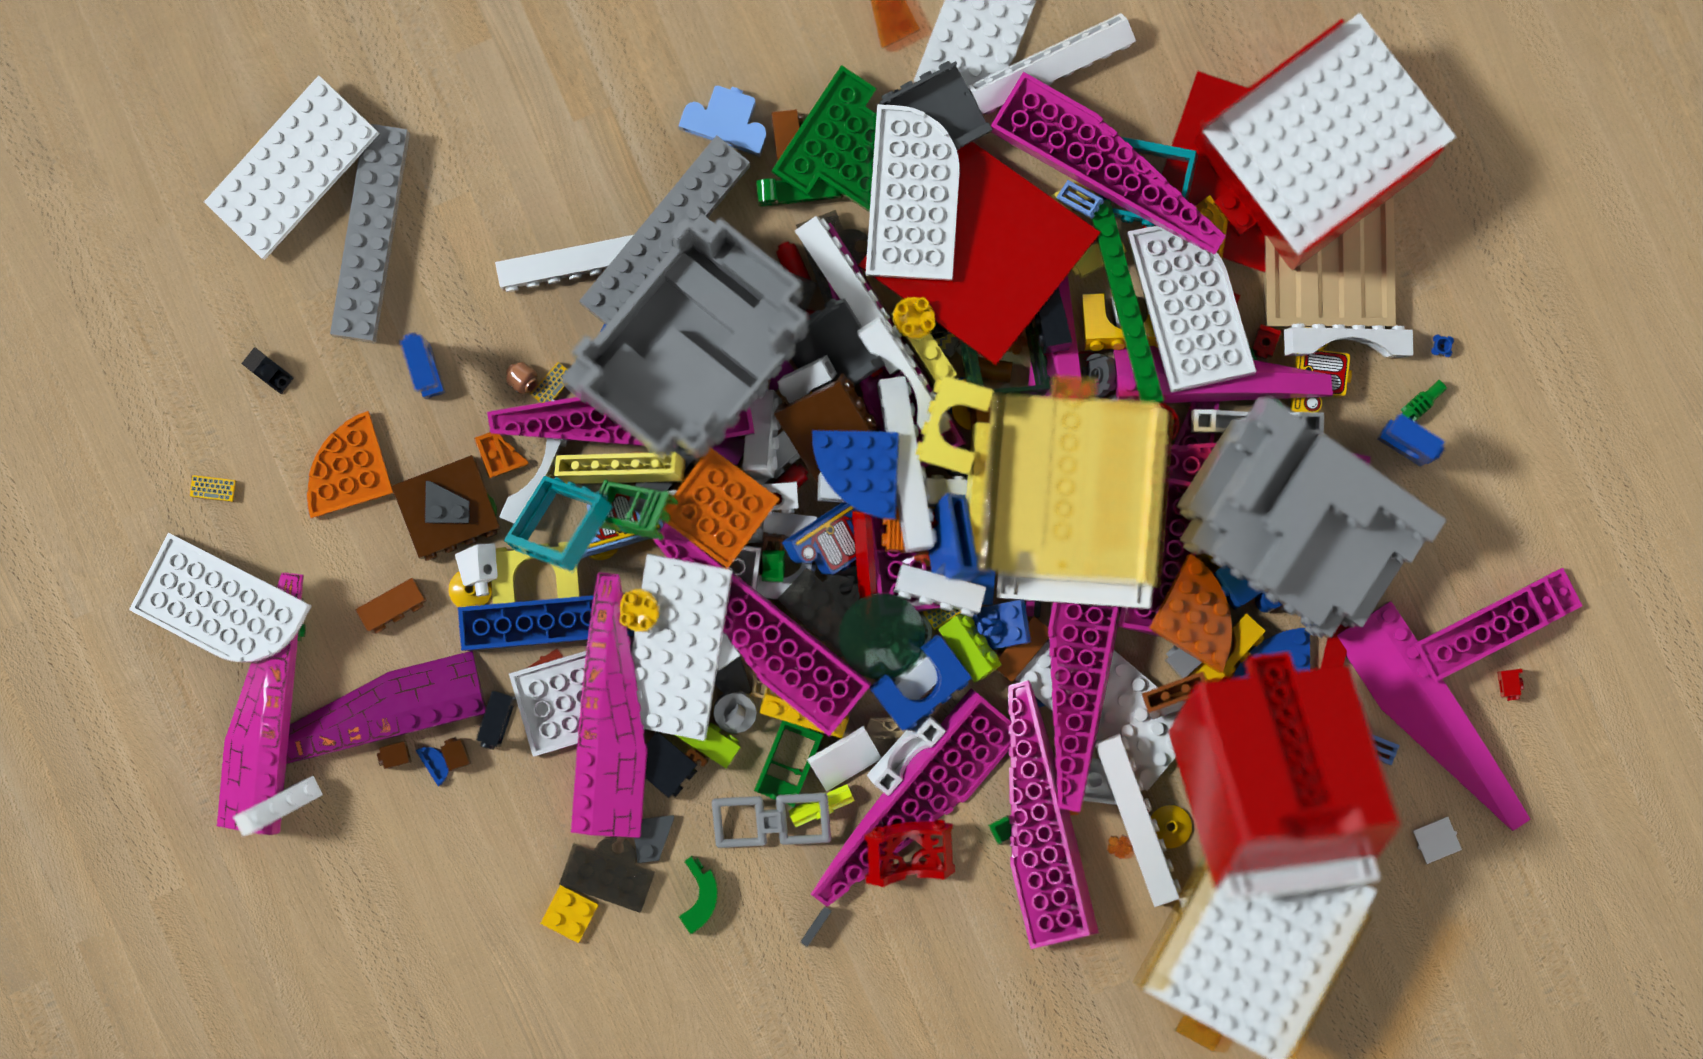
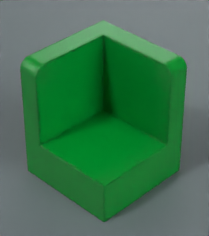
(773, 565)
(1001, 829)

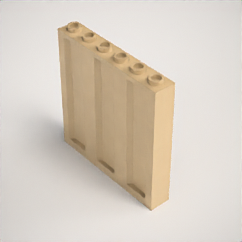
(1340, 284)

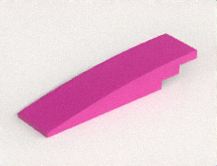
(1498, 624)

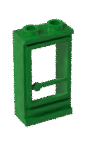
(651, 513)
(773, 786)

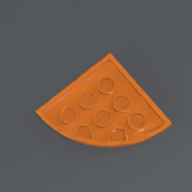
(348, 469)
(1196, 615)

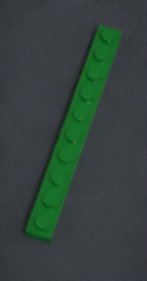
(1126, 305)

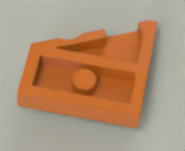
(498, 455)

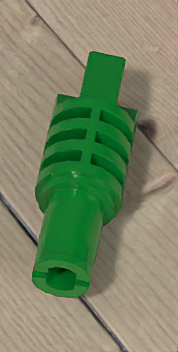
(1423, 401)

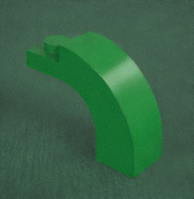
(708, 894)

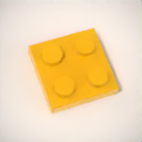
(569, 914)

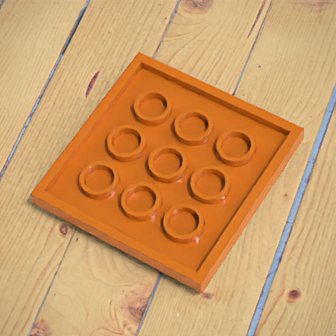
(719, 507)

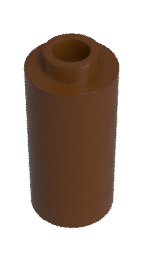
(999, 372)

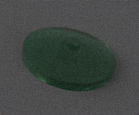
(881, 636)

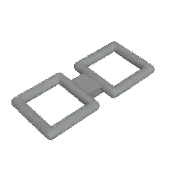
(771, 820)

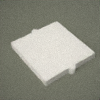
(1437, 840)

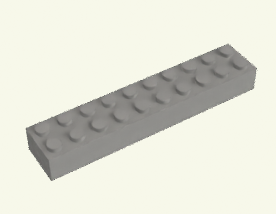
(695, 193)
(370, 236)

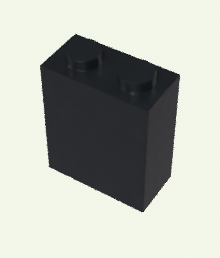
(667, 766)

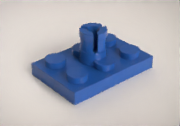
(1003, 624)

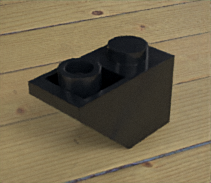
(267, 370)

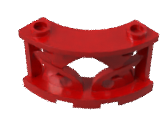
(886, 873)

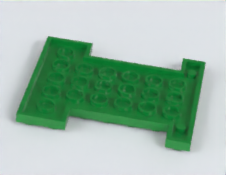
(835, 141)

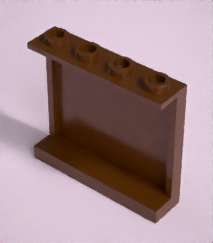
(827, 409)
(461, 479)

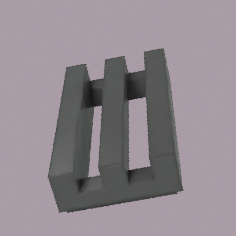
(814, 928)

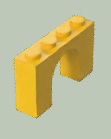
(1098, 330)

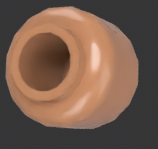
(521, 378)

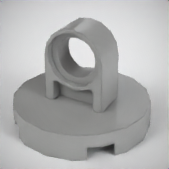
(735, 711)

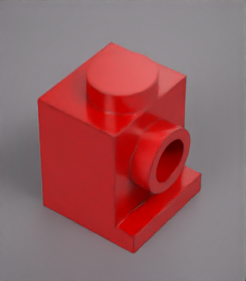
(1269, 333)
(1510, 684)

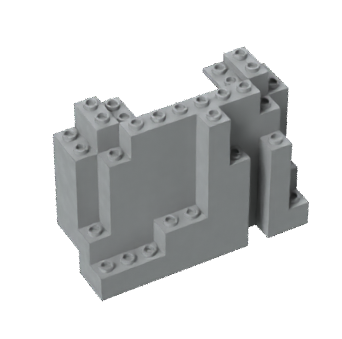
(692, 341)
(1302, 519)

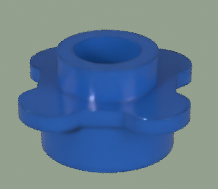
(1447, 341)

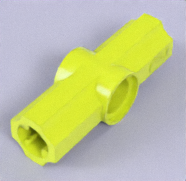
(811, 810)

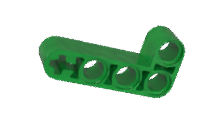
(780, 192)

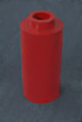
(791, 260)
(792, 474)

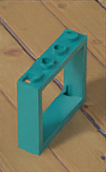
(1161, 151)
(536, 508)

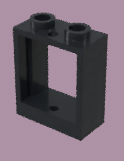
(495, 720)

